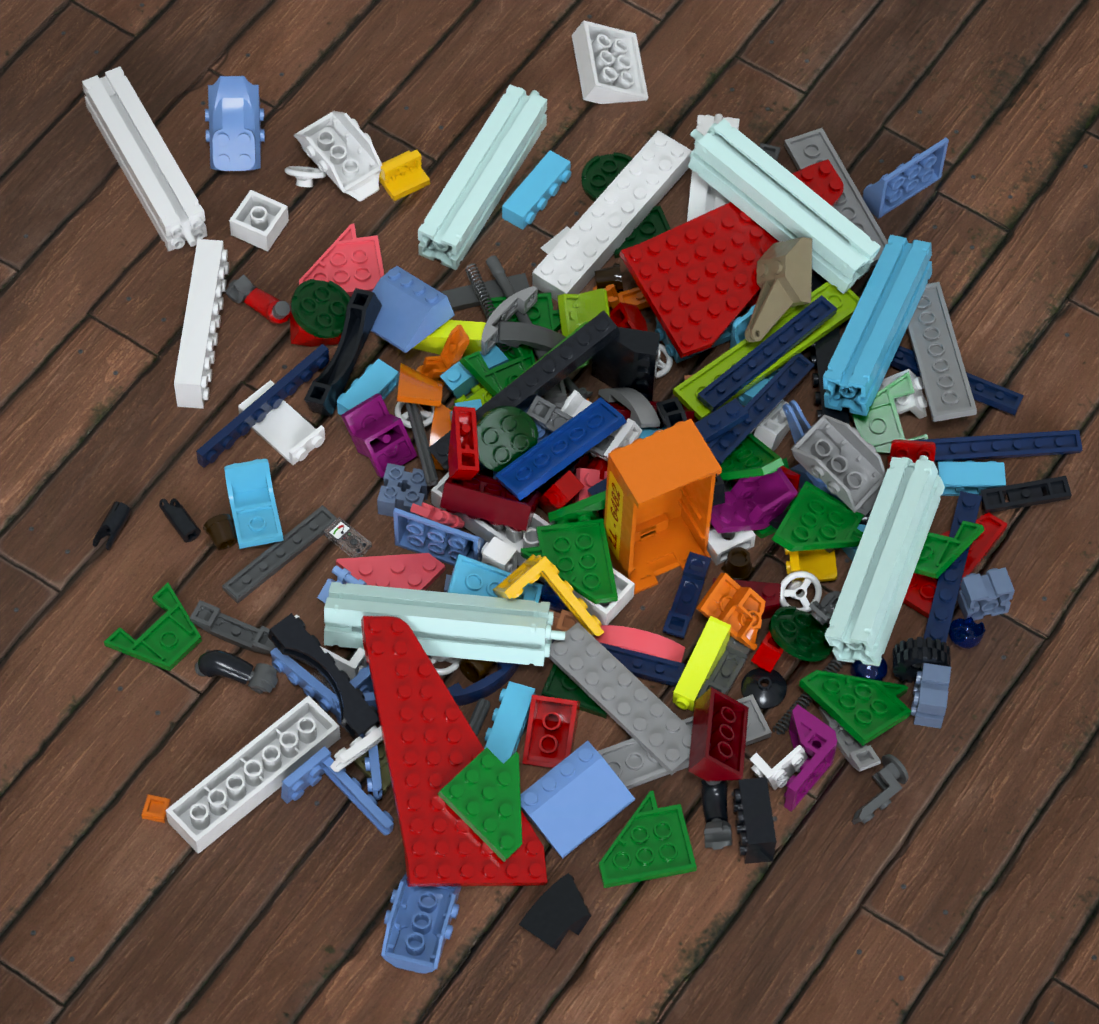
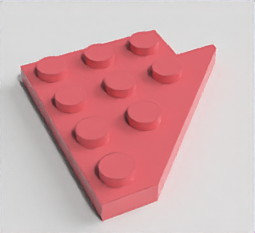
(349, 263)
(396, 571)

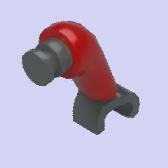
(262, 302)

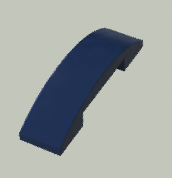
(687, 595)
(485, 686)

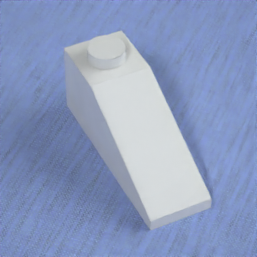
(773, 428)

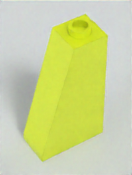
(436, 341)
(701, 663)

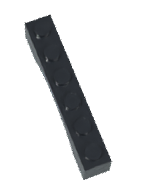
(359, 320)
(671, 412)
(294, 641)

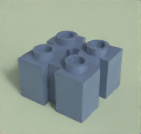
(401, 490)
(985, 594)
(930, 695)

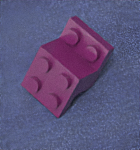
(378, 434)

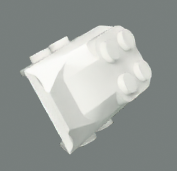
(343, 153)

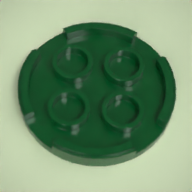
(601, 172)
(320, 308)
(504, 436)
(799, 634)

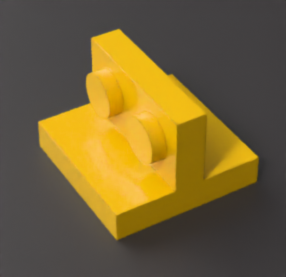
(403, 175)

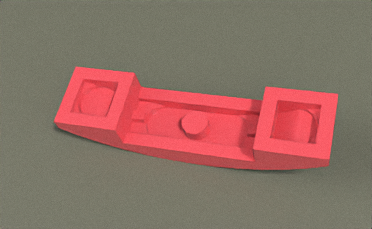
(641, 642)

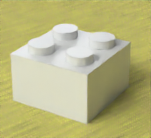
(259, 220)

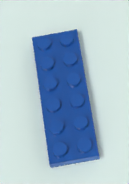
(560, 448)

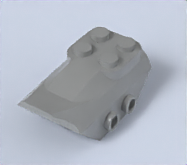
(842, 461)

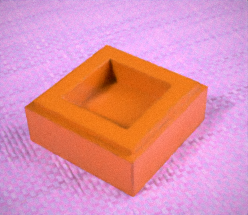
(155, 808)

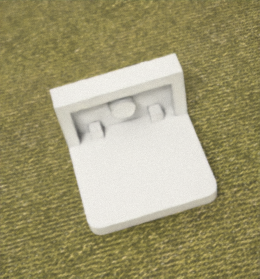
(915, 402)
(780, 774)

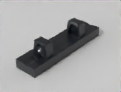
(1025, 494)

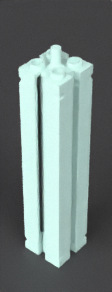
(482, 177)
(782, 203)
(885, 561)
(446, 622)

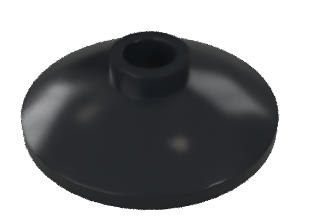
(768, 696)

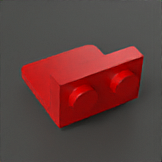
(911, 450)

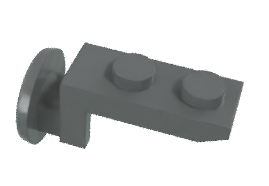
(824, 611)
(888, 780)

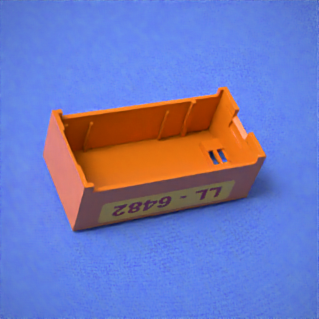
(661, 488)

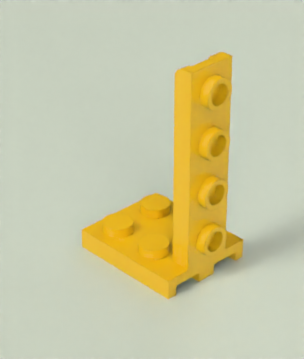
(529, 572)

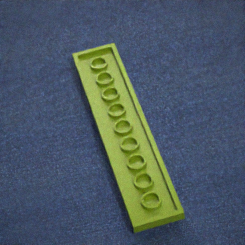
(689, 389)

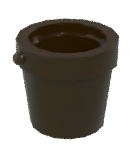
(609, 276)
(221, 531)
(738, 564)
(475, 669)

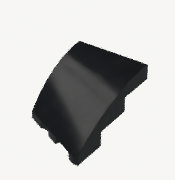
(557, 912)

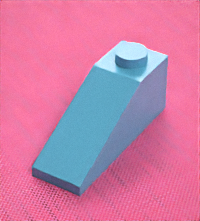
(460, 380)

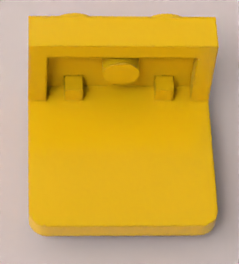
(813, 561)

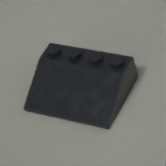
(629, 361)

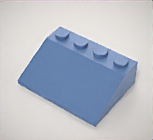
(906, 180)
(408, 309)
(434, 538)
(575, 799)

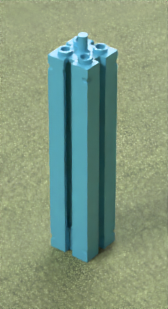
(877, 325)

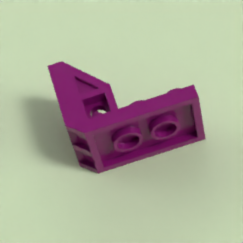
(753, 503)
(820, 743)

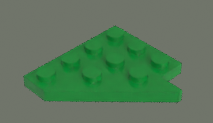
(750, 460)
(580, 556)
(858, 704)
(489, 801)
(649, 846)

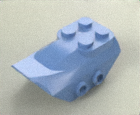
(234, 124)
(419, 925)

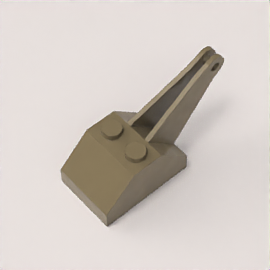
(784, 282)

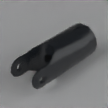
(180, 519)
(113, 524)

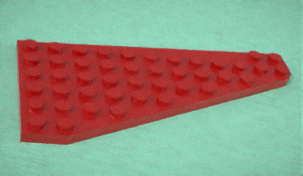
(707, 267)
(425, 749)

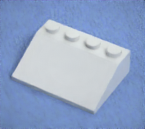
(608, 64)

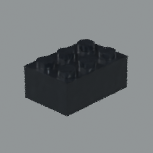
(754, 820)

